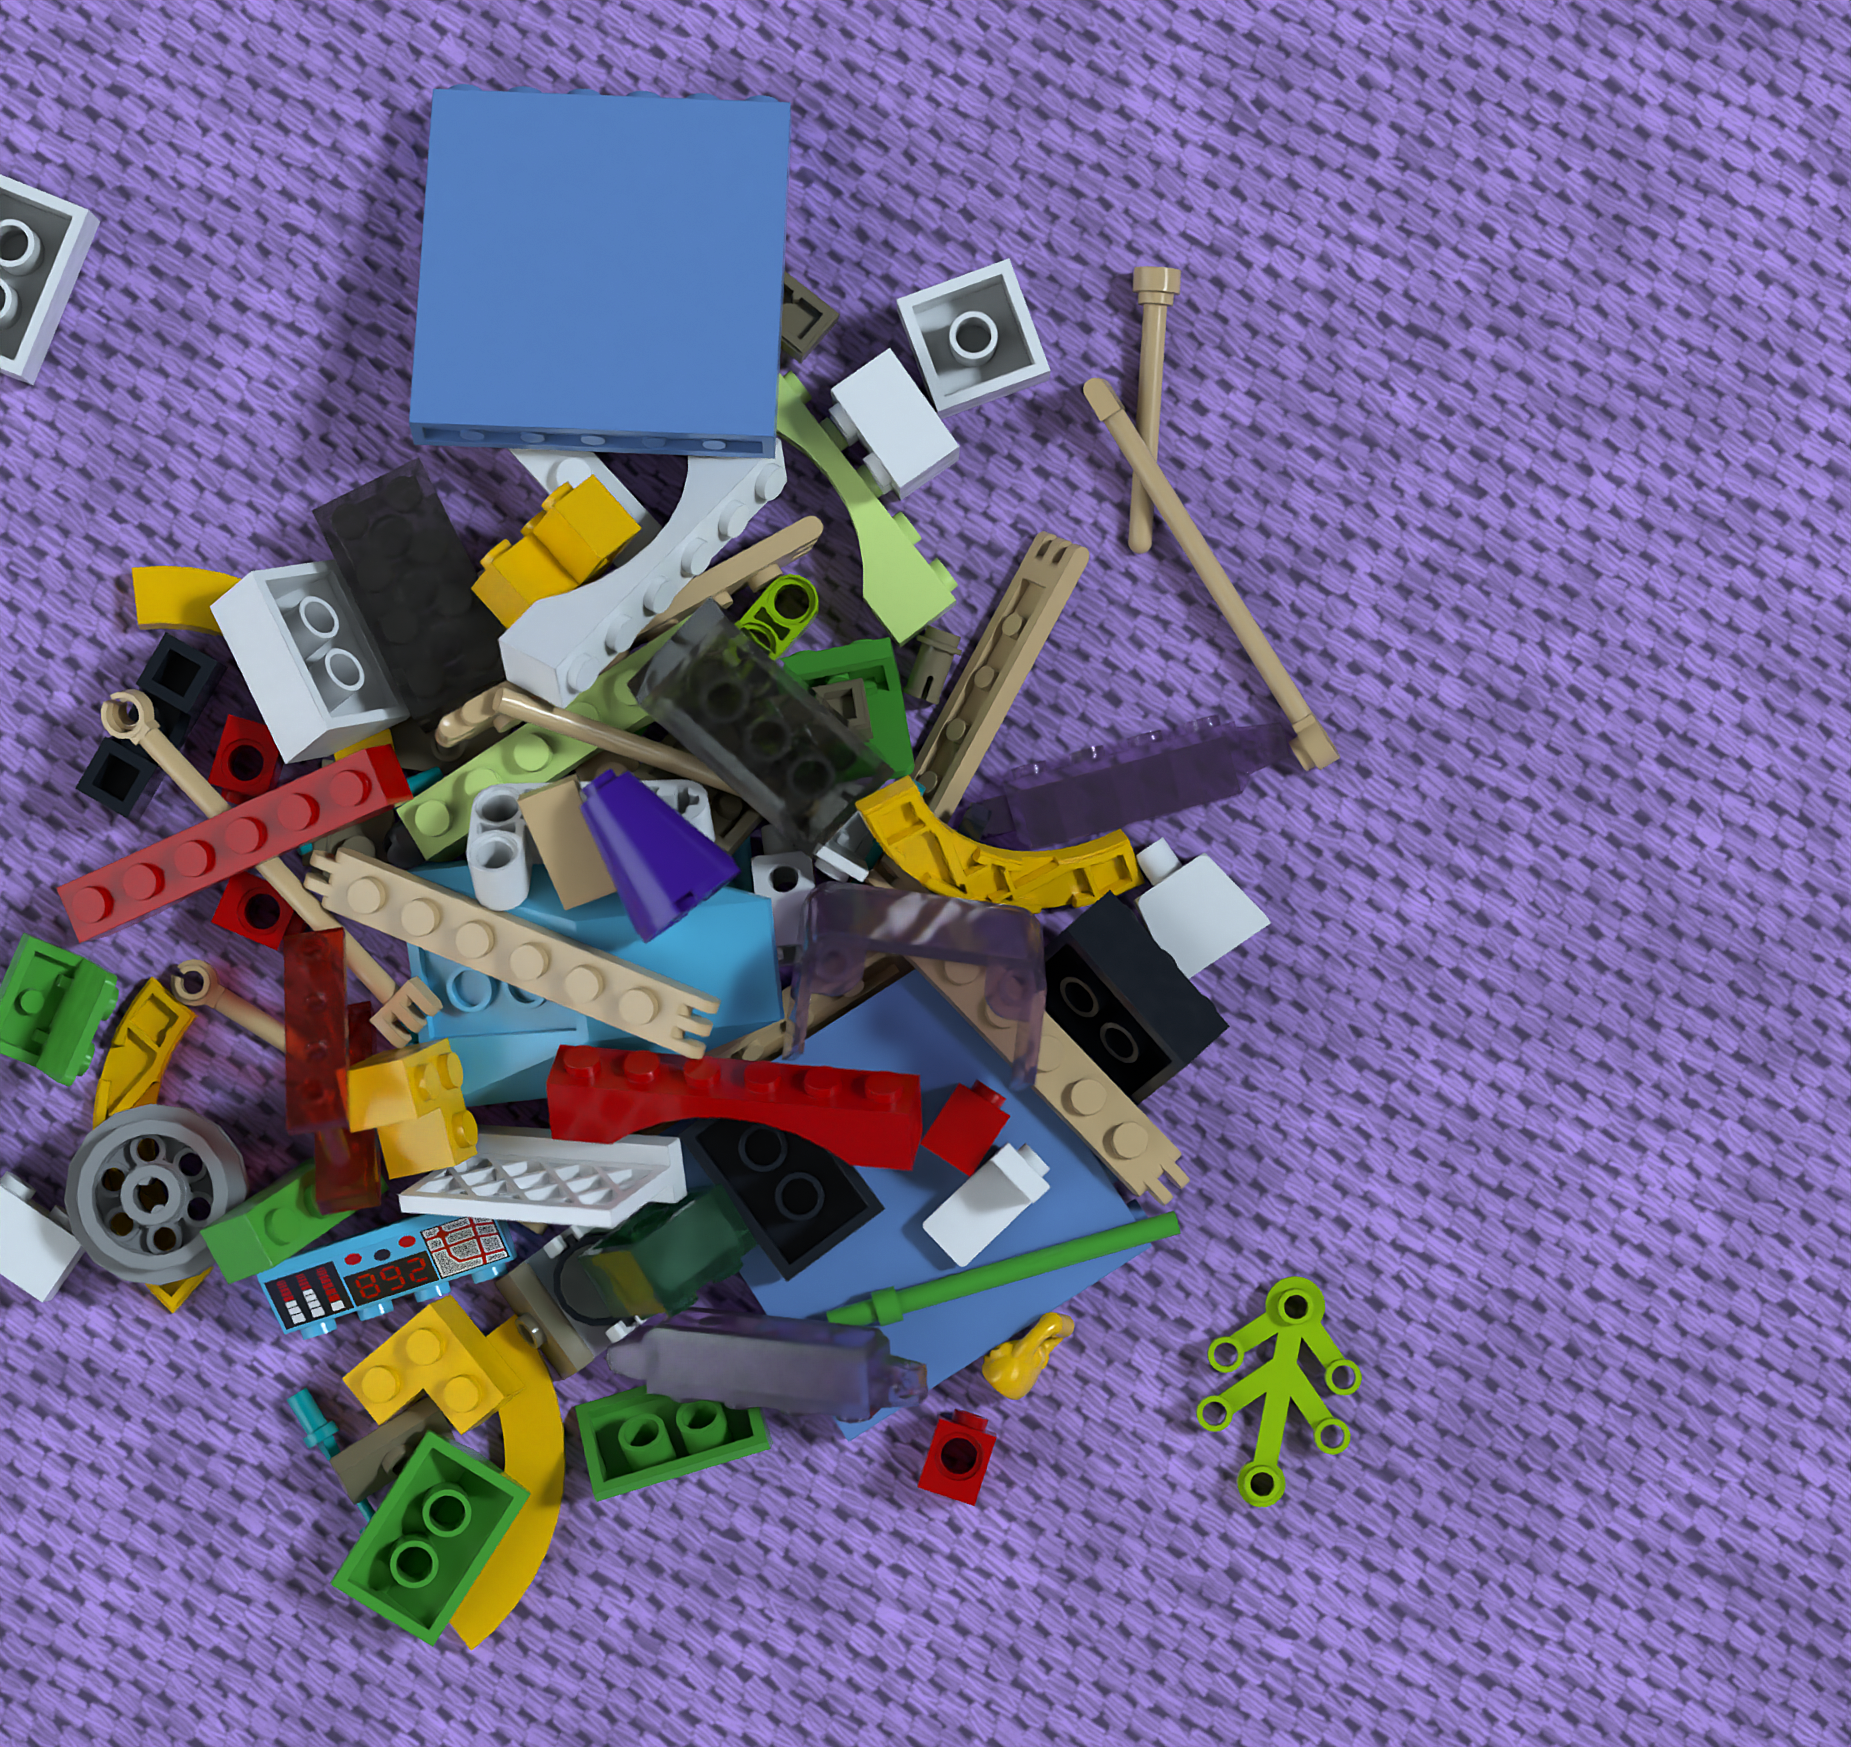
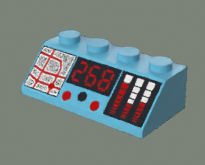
(381, 1265)

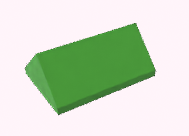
(649, 1438)
(431, 1536)

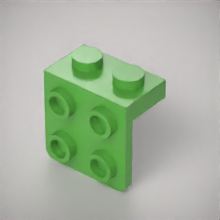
(877, 667)
(53, 1008)

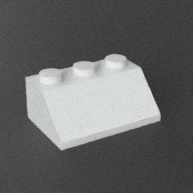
(308, 659)

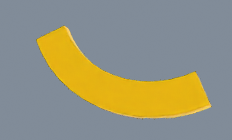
(182, 601)
(974, 871)
(134, 1079)
(537, 1461)

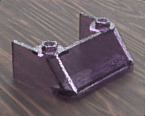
(849, 918)

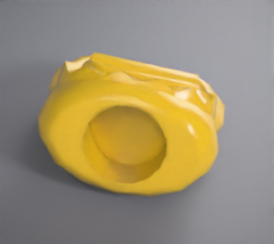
(1016, 1364)

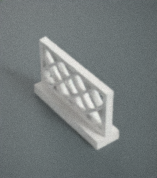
(546, 1180)

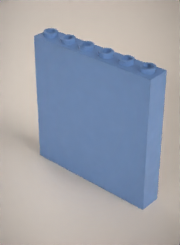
(602, 272)
(920, 1033)

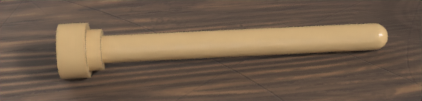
(1155, 293)

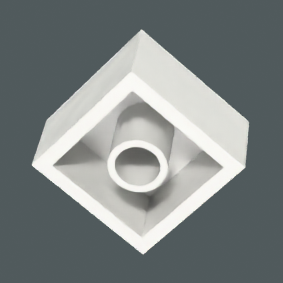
(973, 339)
(893, 425)

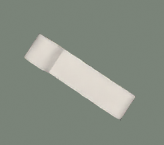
(503, 849)

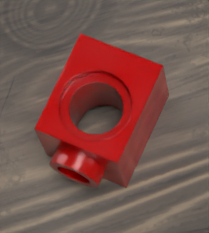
(236, 737)
(235, 911)
(967, 1126)
(951, 1483)

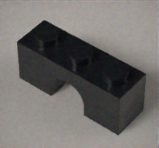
(179, 686)

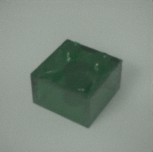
(668, 1254)

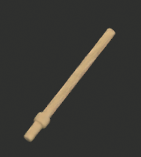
(606, 737)

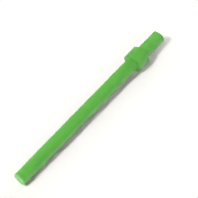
(889, 1305)

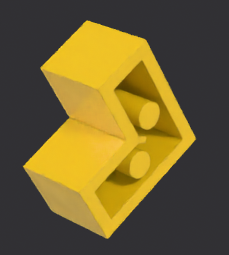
(561, 550)
(415, 1106)
(440, 1356)

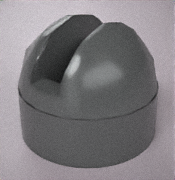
(401, 847)

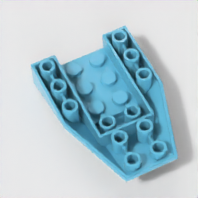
(512, 1035)

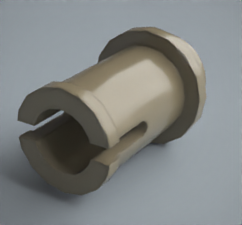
(932, 663)

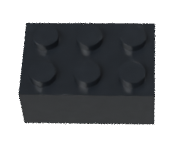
(1126, 999)
(786, 1188)

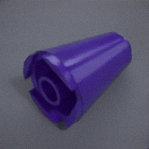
(652, 853)

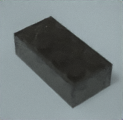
(416, 590)
(759, 727)

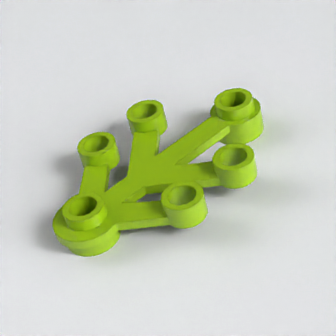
(1280, 1380)

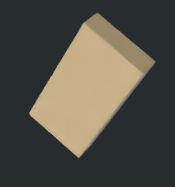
(566, 841)

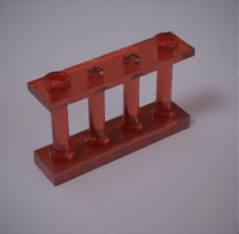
(320, 1046)

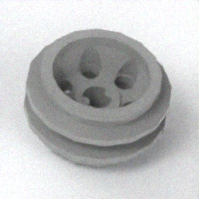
(115, 1145)

